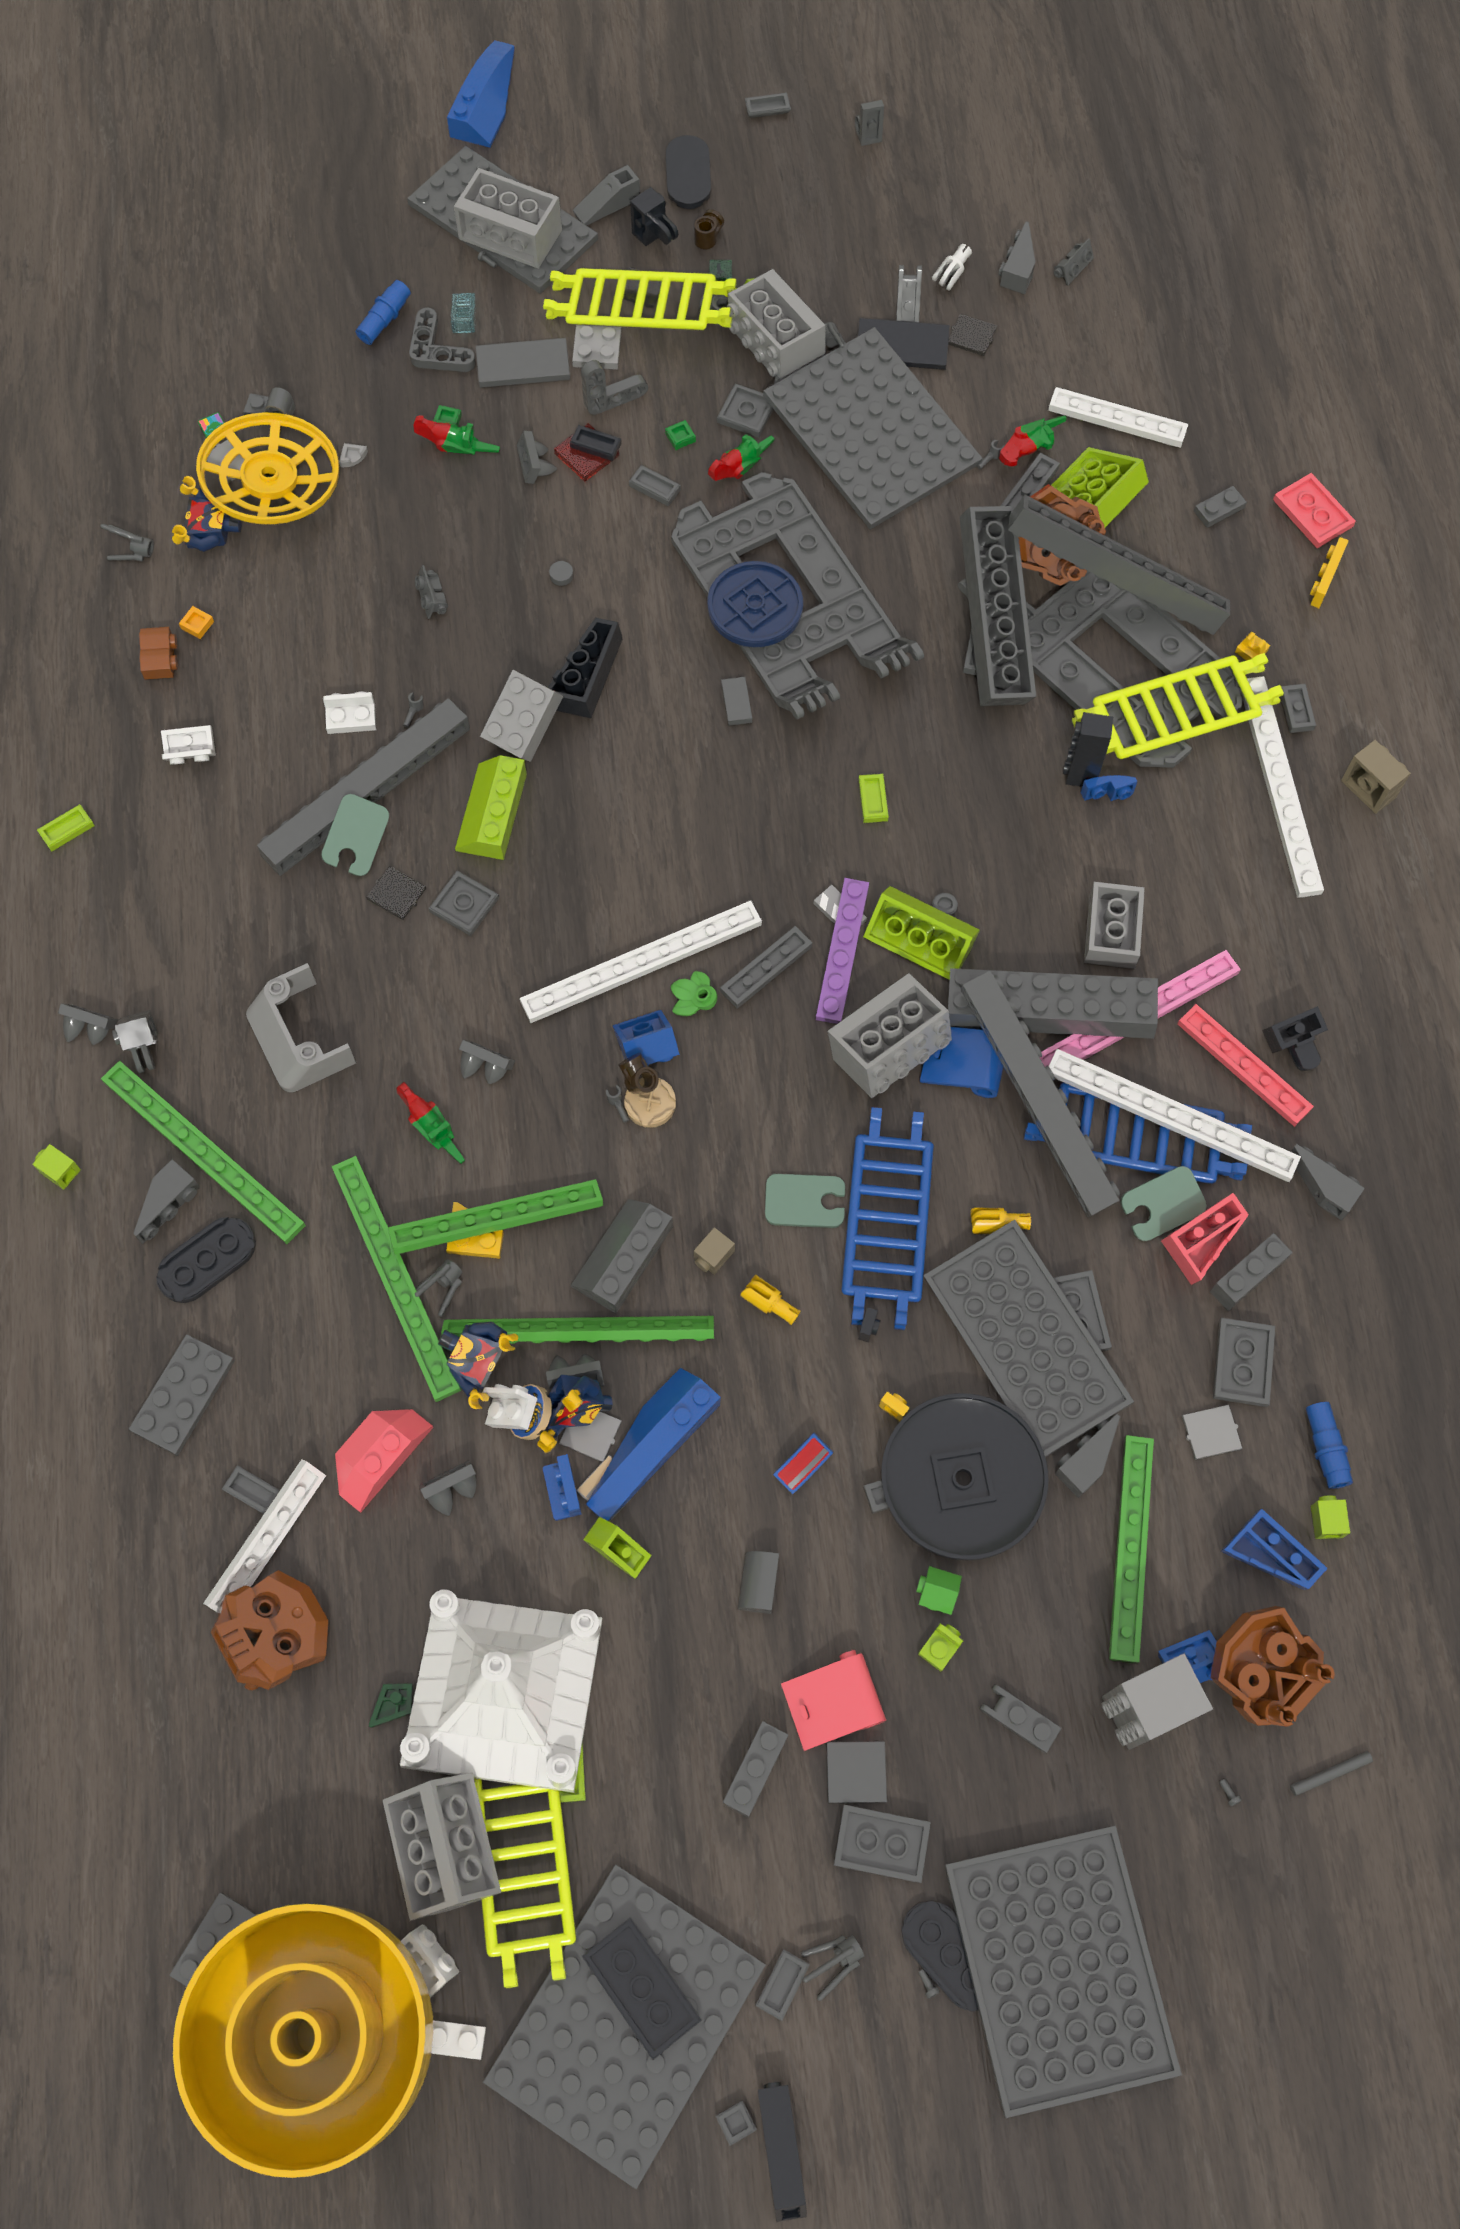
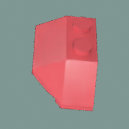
(377, 1453)

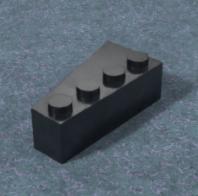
(587, 668)

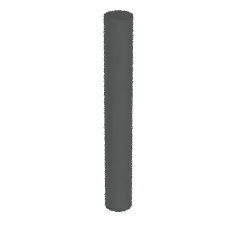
(1331, 1773)

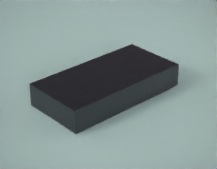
(595, 443)

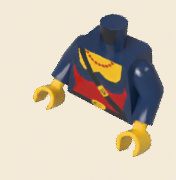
(204, 523)
(475, 1356)
(573, 1405)

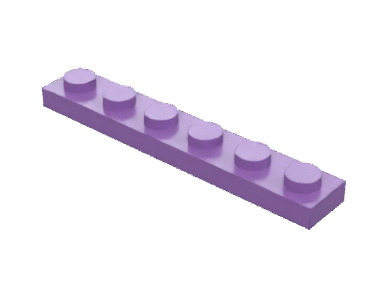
(842, 951)

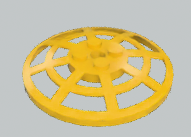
(268, 462)

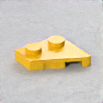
(482, 1245)

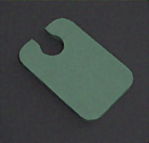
(358, 828)
(797, 1200)
(1170, 1201)

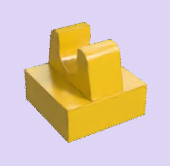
(1251, 647)

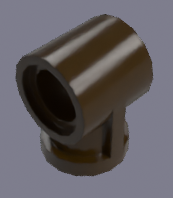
(707, 228)
(632, 1069)

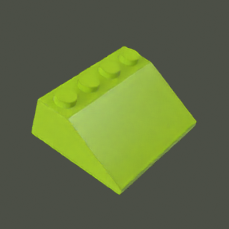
(1104, 481)

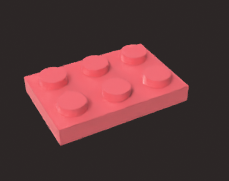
(1314, 510)

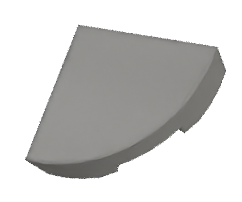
(352, 455)

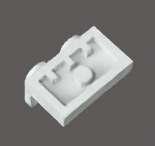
(350, 712)
(510, 1407)
(434, 1963)

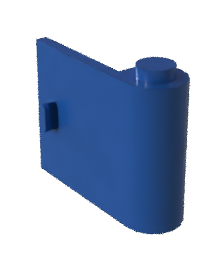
(966, 1063)

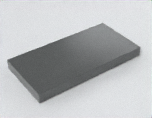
(522, 362)

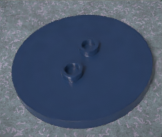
(755, 604)

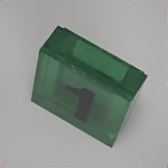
(721, 269)

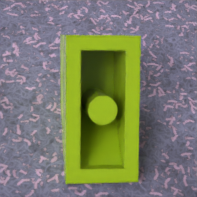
(617, 1547)

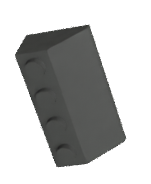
(623, 1254)

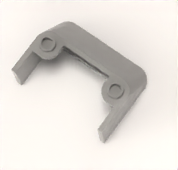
(291, 1064)

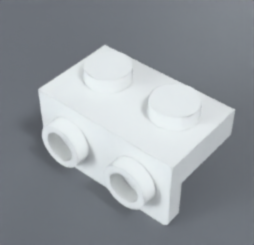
(188, 743)

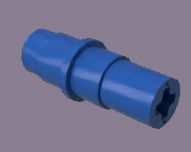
(383, 312)
(1329, 1446)

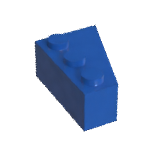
(1274, 1551)

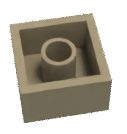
(1375, 776)

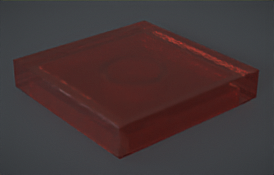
(582, 463)

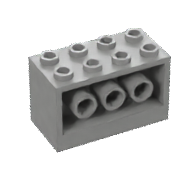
(508, 218)
(776, 325)
(890, 1035)
(1155, 1702)
(441, 1846)

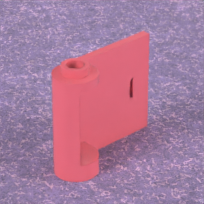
(837, 1700)

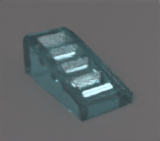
(466, 323)

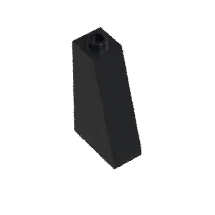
(782, 2152)

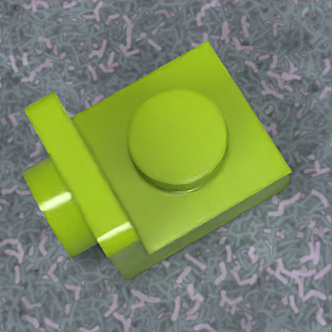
(941, 1646)

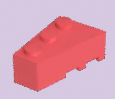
(1204, 1237)

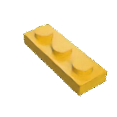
(1327, 572)

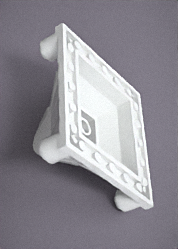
(502, 1693)

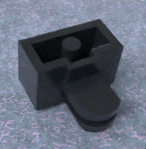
(650, 218)
(1298, 1036)

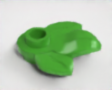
(690, 993)

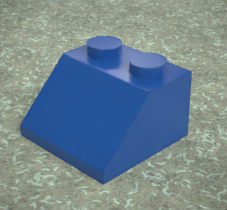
(649, 1036)

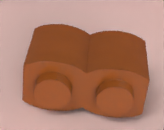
(157, 653)

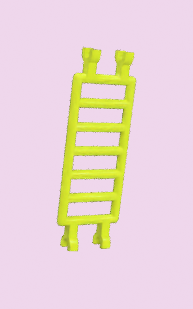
(575, 282)
(1239, 670)
(560, 1876)

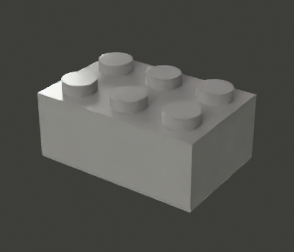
(521, 716)
(1114, 925)

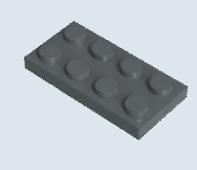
(181, 1395)

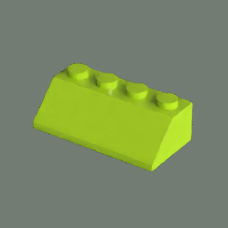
(492, 807)
(920, 932)

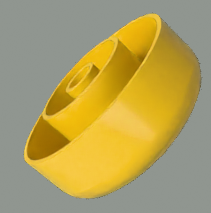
(302, 2040)

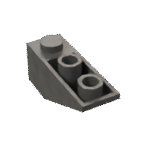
(608, 196)
(1020, 262)
(1327, 1185)
(166, 1194)
(1088, 1463)

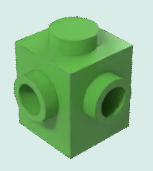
(939, 1590)

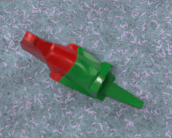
(451, 437)
(1029, 439)
(740, 459)
(429, 1121)

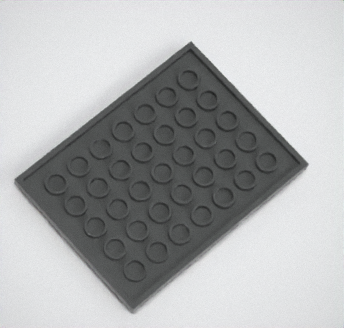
(872, 427)
(1061, 1971)
(582, 2064)

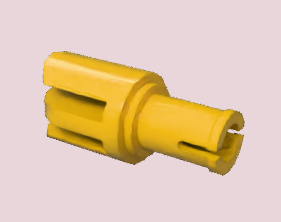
(991, 1219)
(769, 1299)

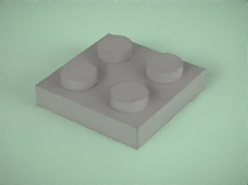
(598, 344)

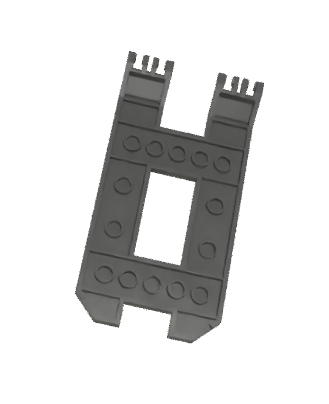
(846, 606)
(1149, 630)

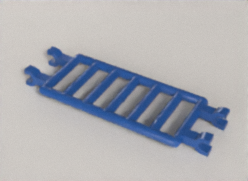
(1215, 1167)
(856, 1214)

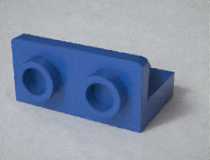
(562, 1489)
(1198, 1651)

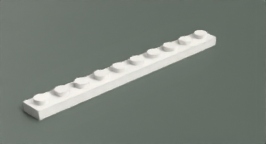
(1284, 797)
(640, 961)
(1174, 1115)

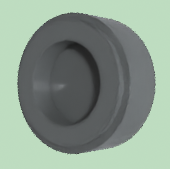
(561, 573)
(946, 903)

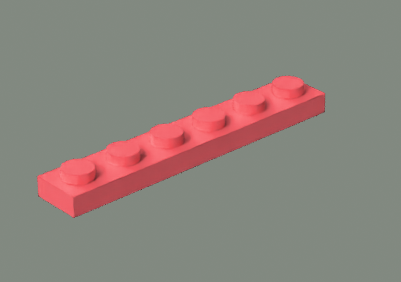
(1245, 1065)

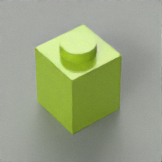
(56, 1166)
(1330, 1518)

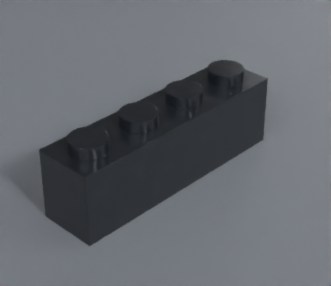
(1087, 748)

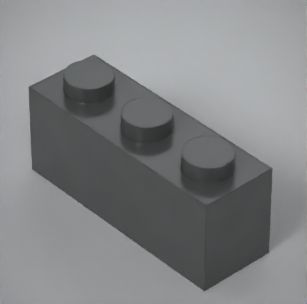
(1251, 1272)
(755, 1769)

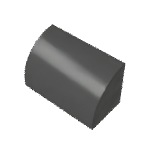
(758, 1581)

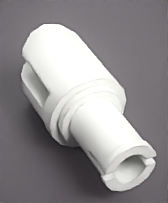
(953, 267)

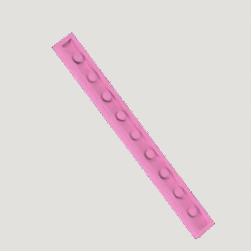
(1170, 996)

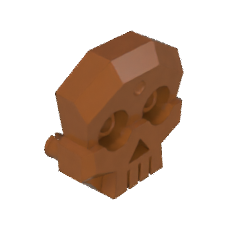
(1049, 566)
(292, 1619)
(1251, 1649)

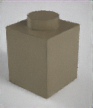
(713, 1251)

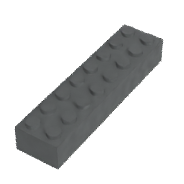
(997, 607)
(1067, 1003)

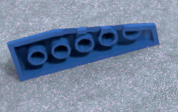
(483, 97)
(652, 1439)

